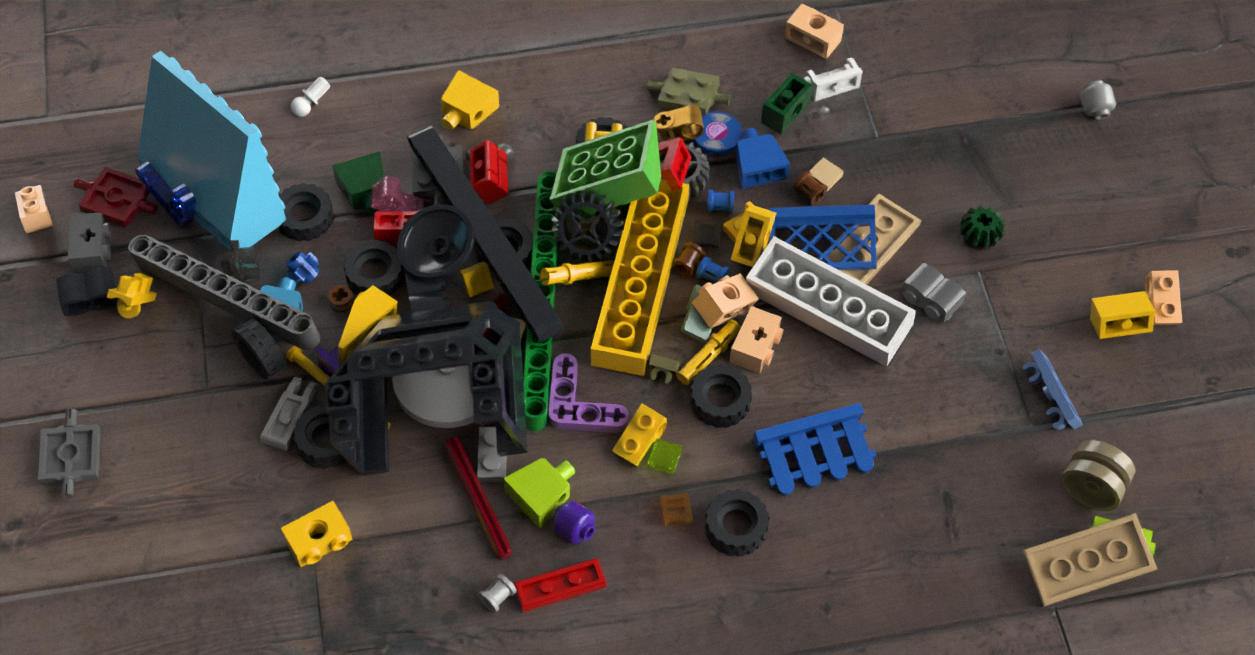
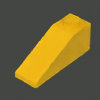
(365, 314)

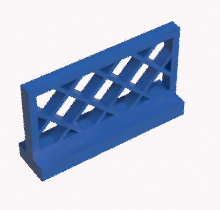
(828, 217)

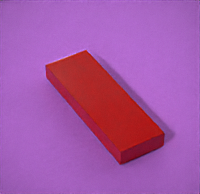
(560, 585)

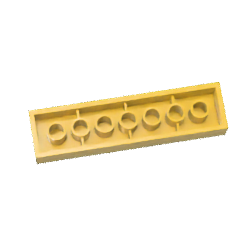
(639, 281)

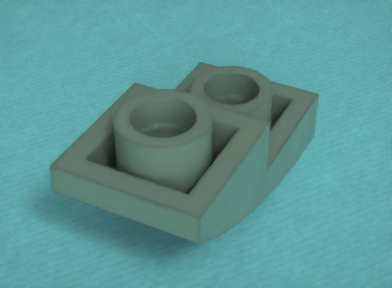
(694, 323)

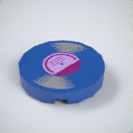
(719, 134)

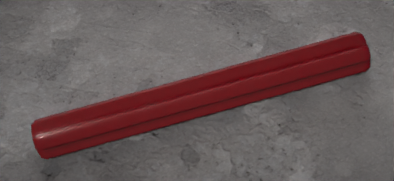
(478, 499)

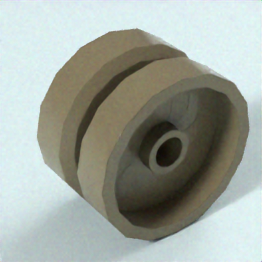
(1097, 475)

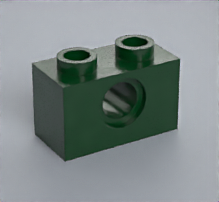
(786, 103)

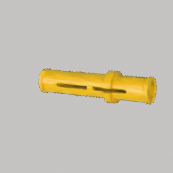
(569, 273)
(717, 344)

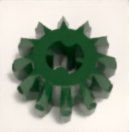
(982, 227)

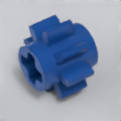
(302, 267)

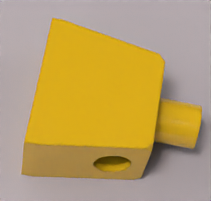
(467, 102)

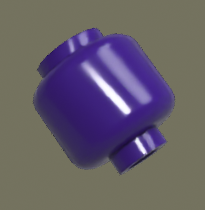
(574, 522)

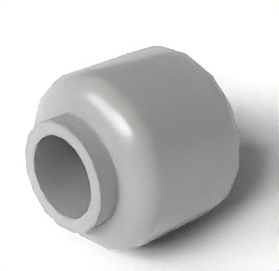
(1097, 99)

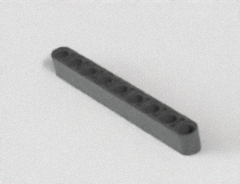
(225, 292)

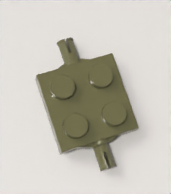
(689, 88)

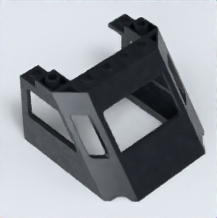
(426, 343)

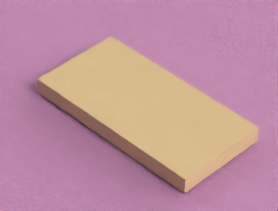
(892, 230)
(1089, 560)

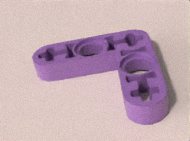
(568, 405)

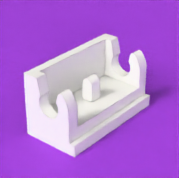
(835, 81)

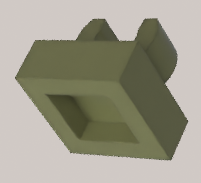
(664, 364)

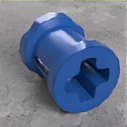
(720, 201)
(711, 271)

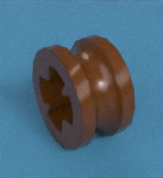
(334, 294)

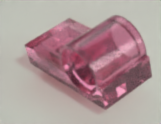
(389, 197)

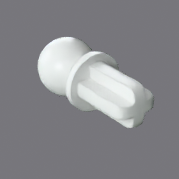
(301, 105)

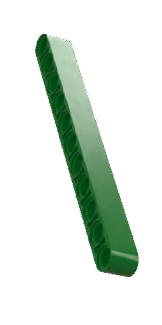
(541, 353)

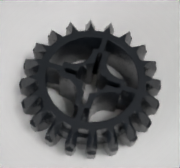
(594, 234)

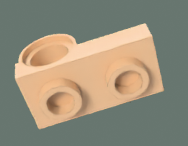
(33, 209)
(1164, 293)

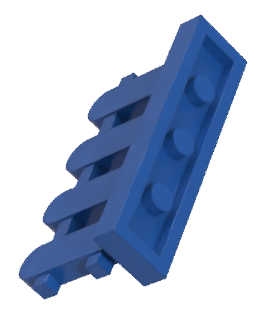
(822, 426)

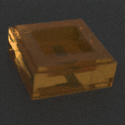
(676, 509)

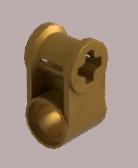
(681, 122)

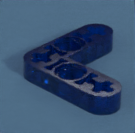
(176, 202)

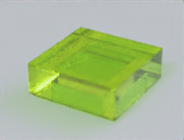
(665, 456)

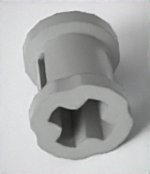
(496, 593)

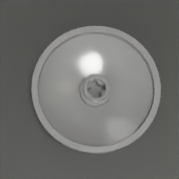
(436, 396)

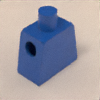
(760, 160)

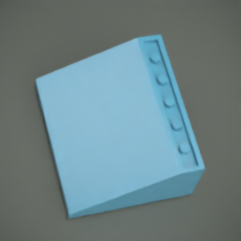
(212, 151)

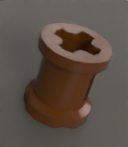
(810, 187)
(688, 259)

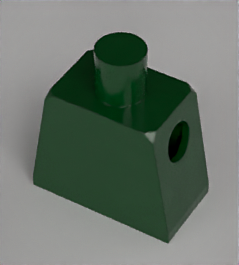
(357, 178)

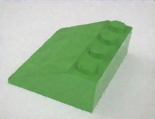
(616, 164)

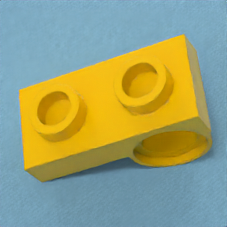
(640, 434)

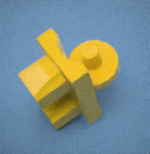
(132, 293)

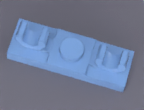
(1053, 391)

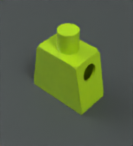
(540, 488)

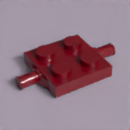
(115, 195)

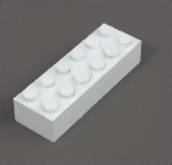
(830, 301)

